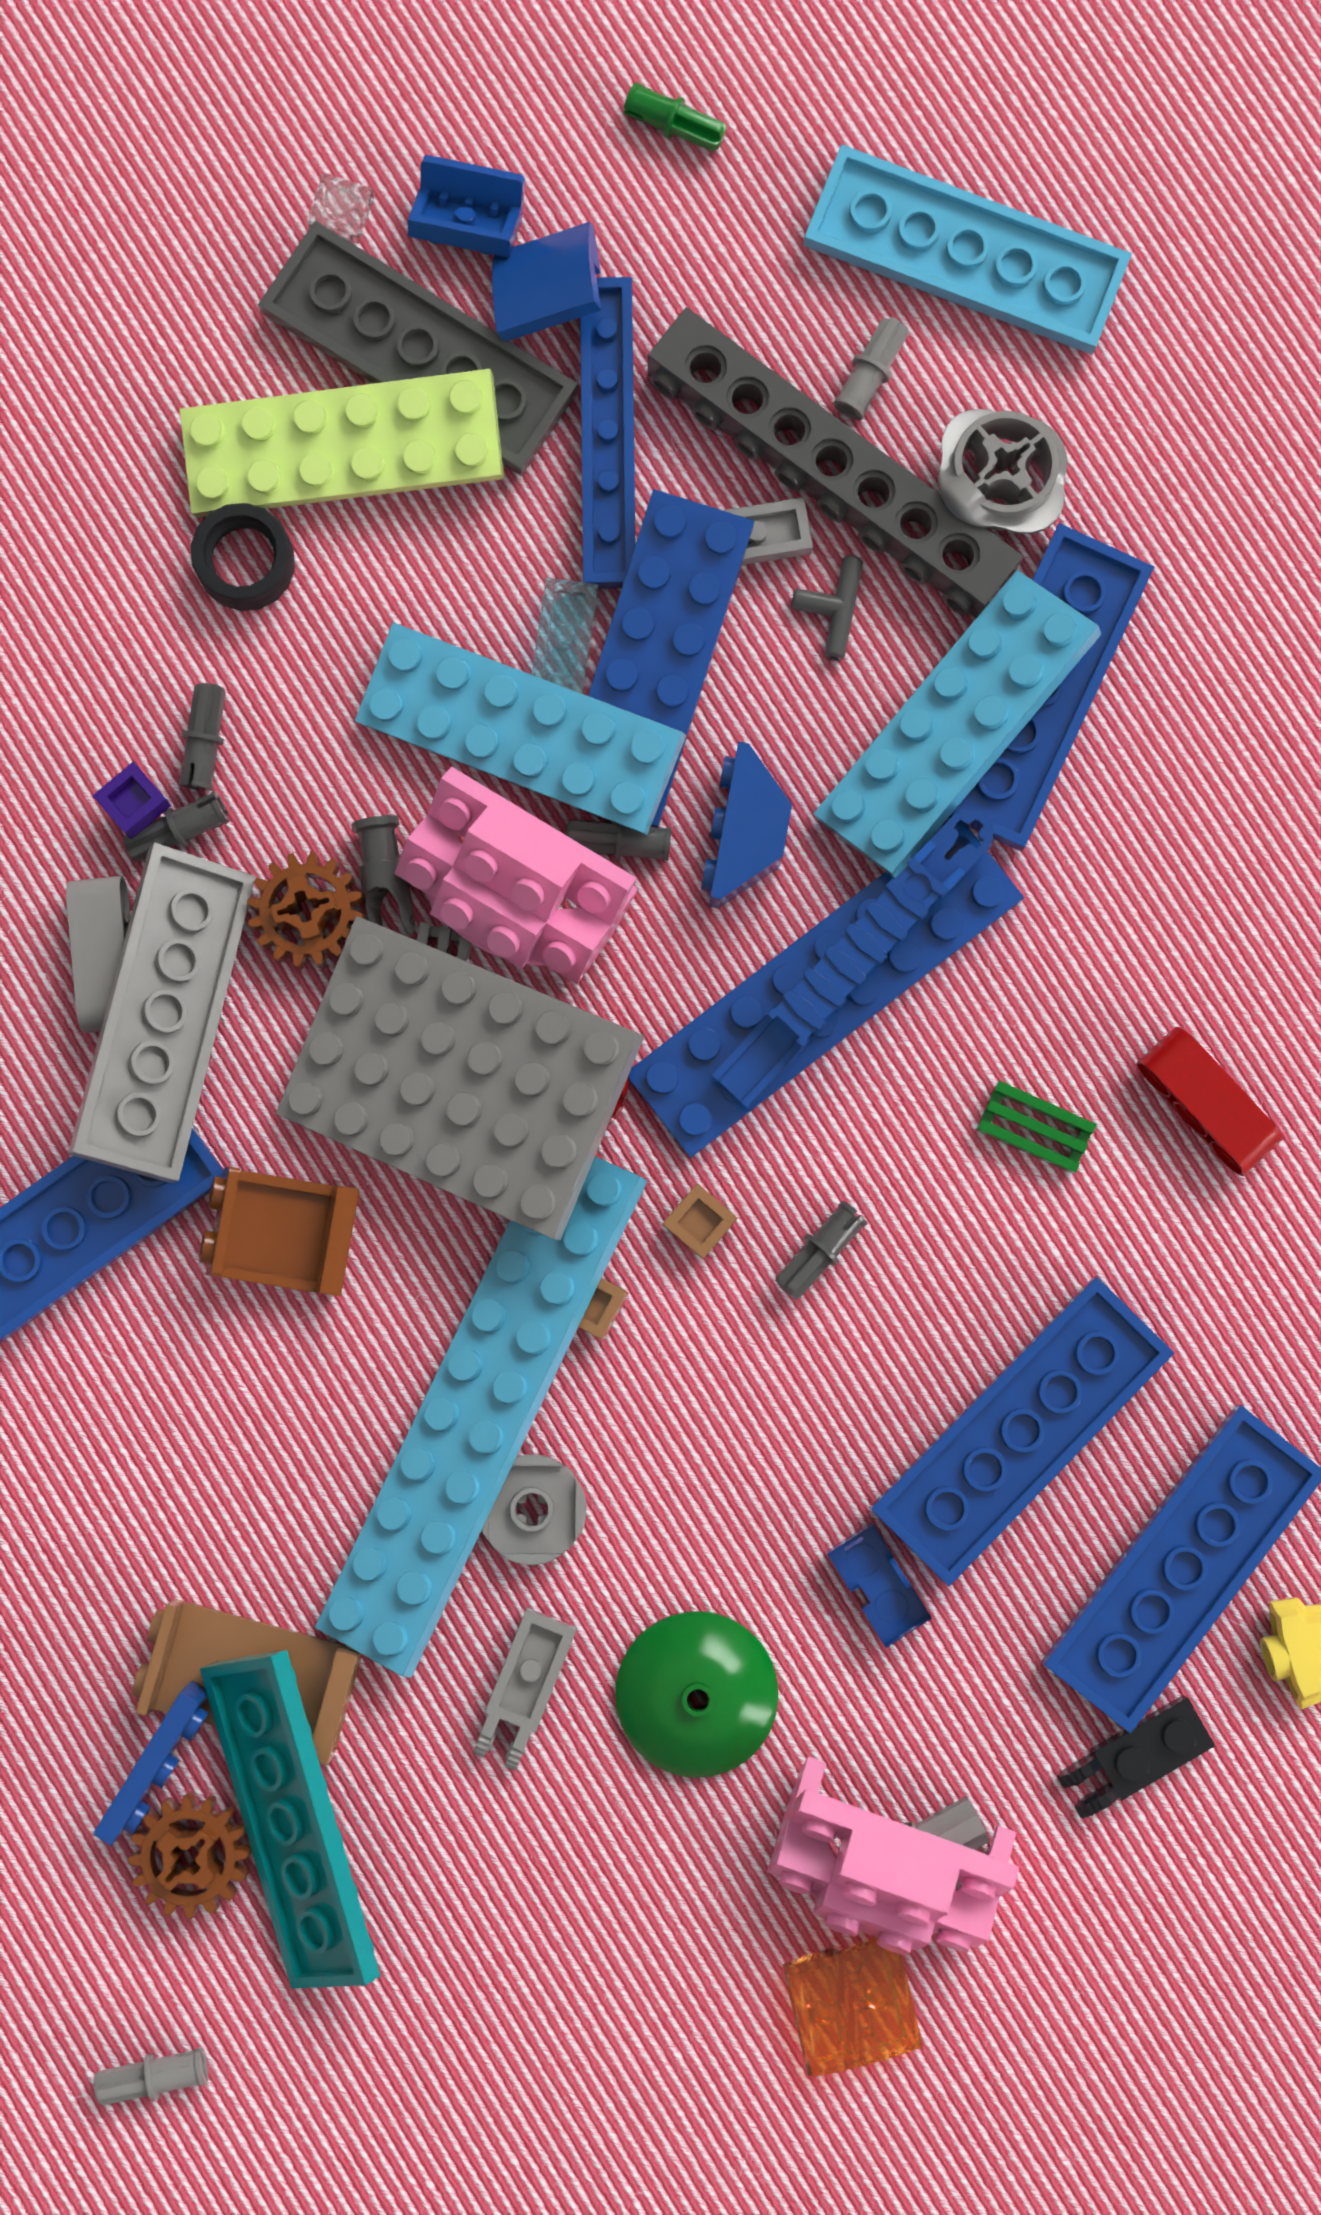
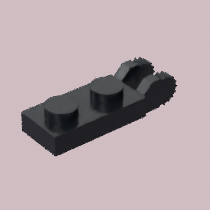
(1137, 1759)

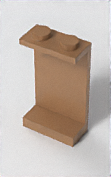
(196, 1636)

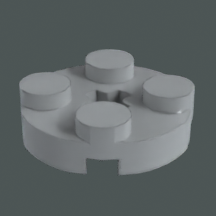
(554, 1531)

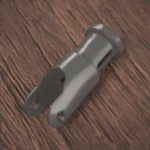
(377, 874)

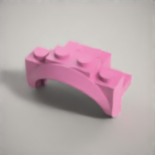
(512, 878)
(887, 1873)

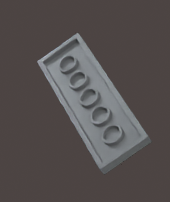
(162, 1014)

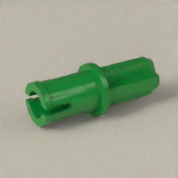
(674, 117)

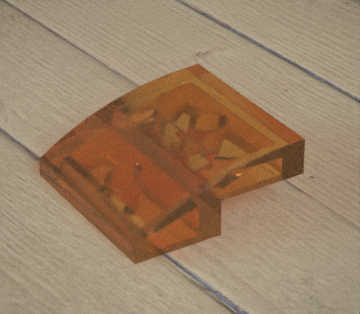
(851, 2007)

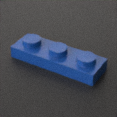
(154, 1765)

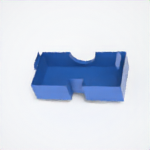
(893, 1603)

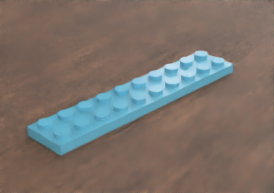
(474, 1425)

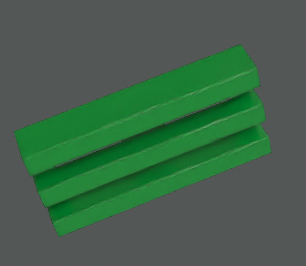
(1077, 1145)

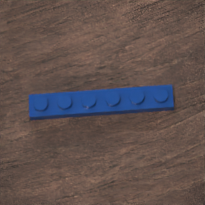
(608, 435)

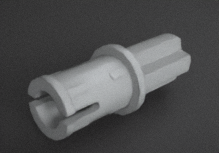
(871, 368)
(151, 2077)

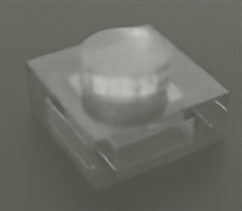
(341, 206)

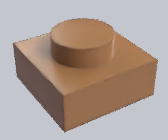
(699, 1221)
(603, 1309)

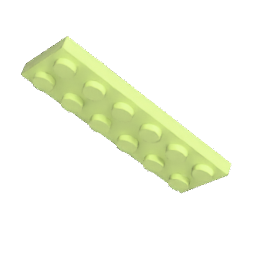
(343, 442)

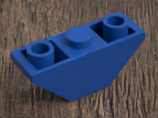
(749, 829)

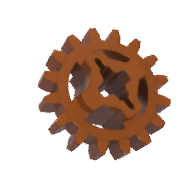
(283, 915)
(205, 1870)

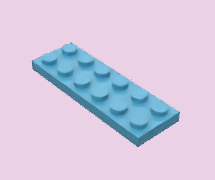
(966, 249)
(957, 723)
(520, 728)

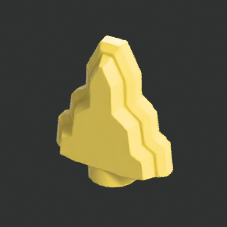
(1295, 1648)

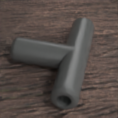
(838, 607)

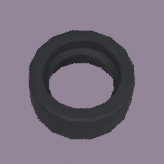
(232, 518)

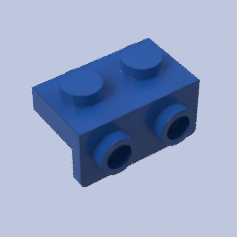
(467, 206)

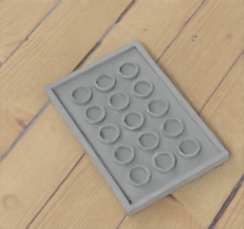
(459, 1077)

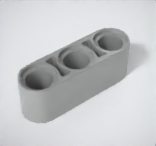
(97, 929)

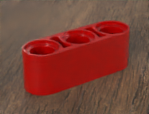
(1209, 1101)

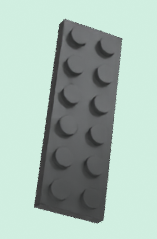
(402, 331)

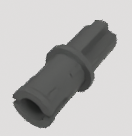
(202, 737)
(179, 826)
(620, 840)
(820, 1250)

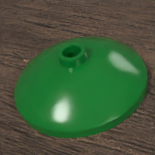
(690, 1654)

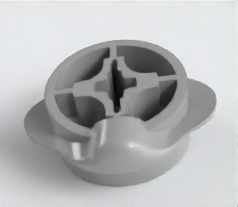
(980, 433)

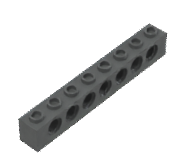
(698, 345)

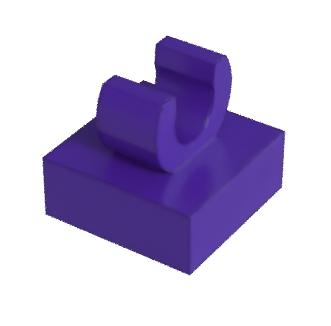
(132, 800)

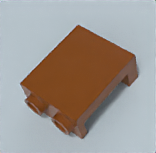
(279, 1231)

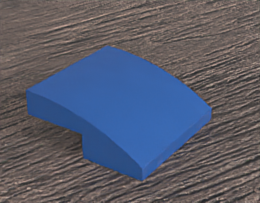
(546, 282)

